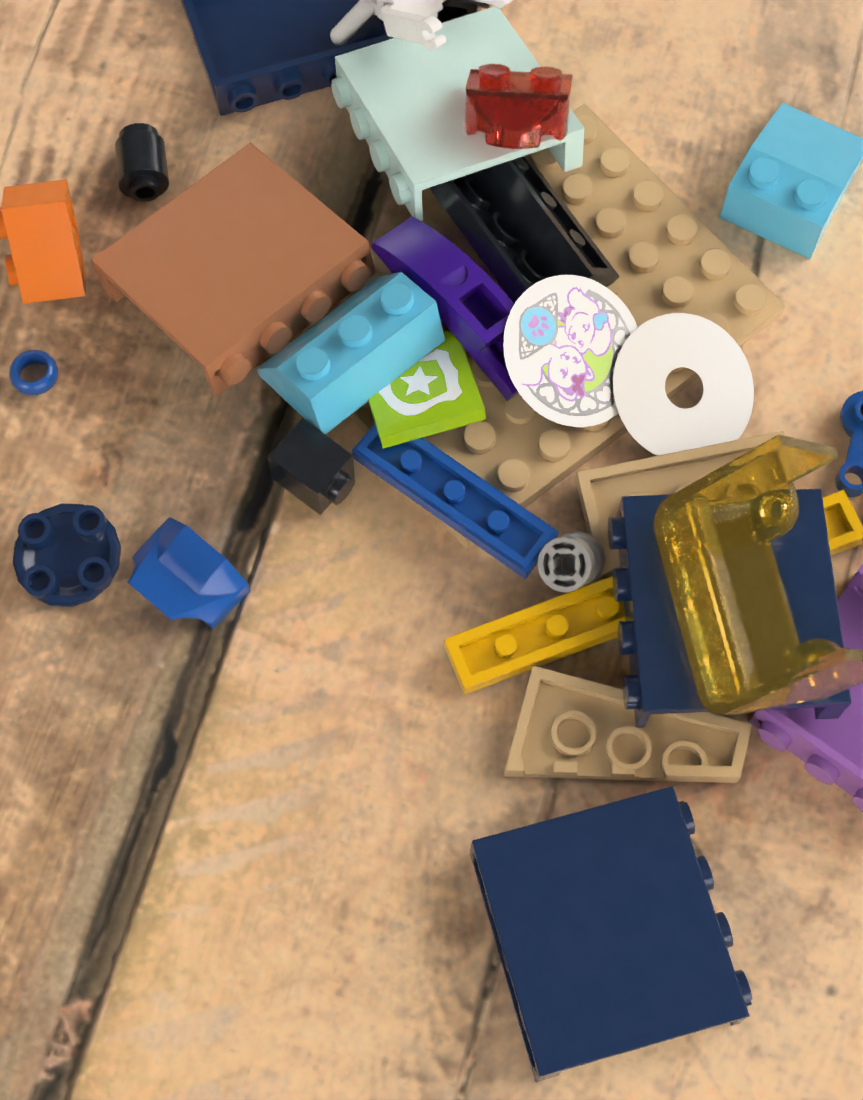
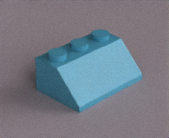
(355, 350)

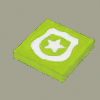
(429, 397)

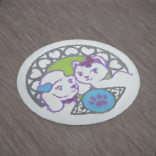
(565, 348)

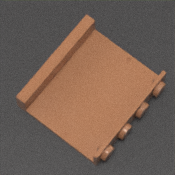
(237, 265)

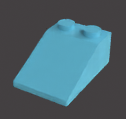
(793, 180)

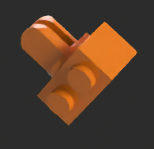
(42, 241)

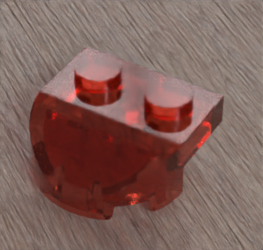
(517, 106)

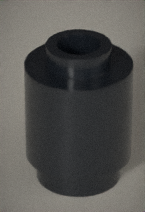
(141, 162)

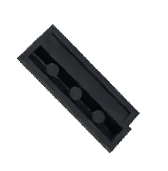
(521, 227)

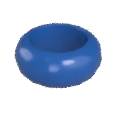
(33, 357)

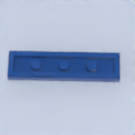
(459, 499)

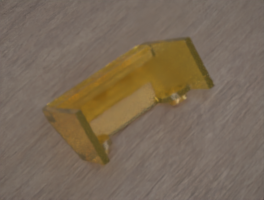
(731, 590)

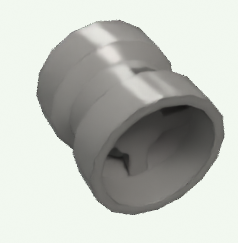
(580, 554)

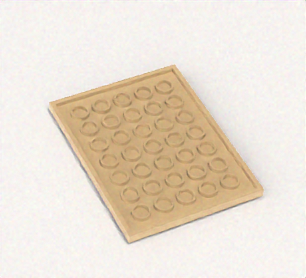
(664, 267)

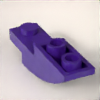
(464, 293)

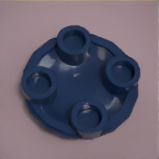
(66, 554)

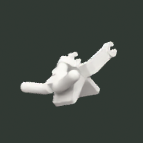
(402, 19)

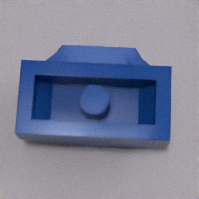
(186, 575)

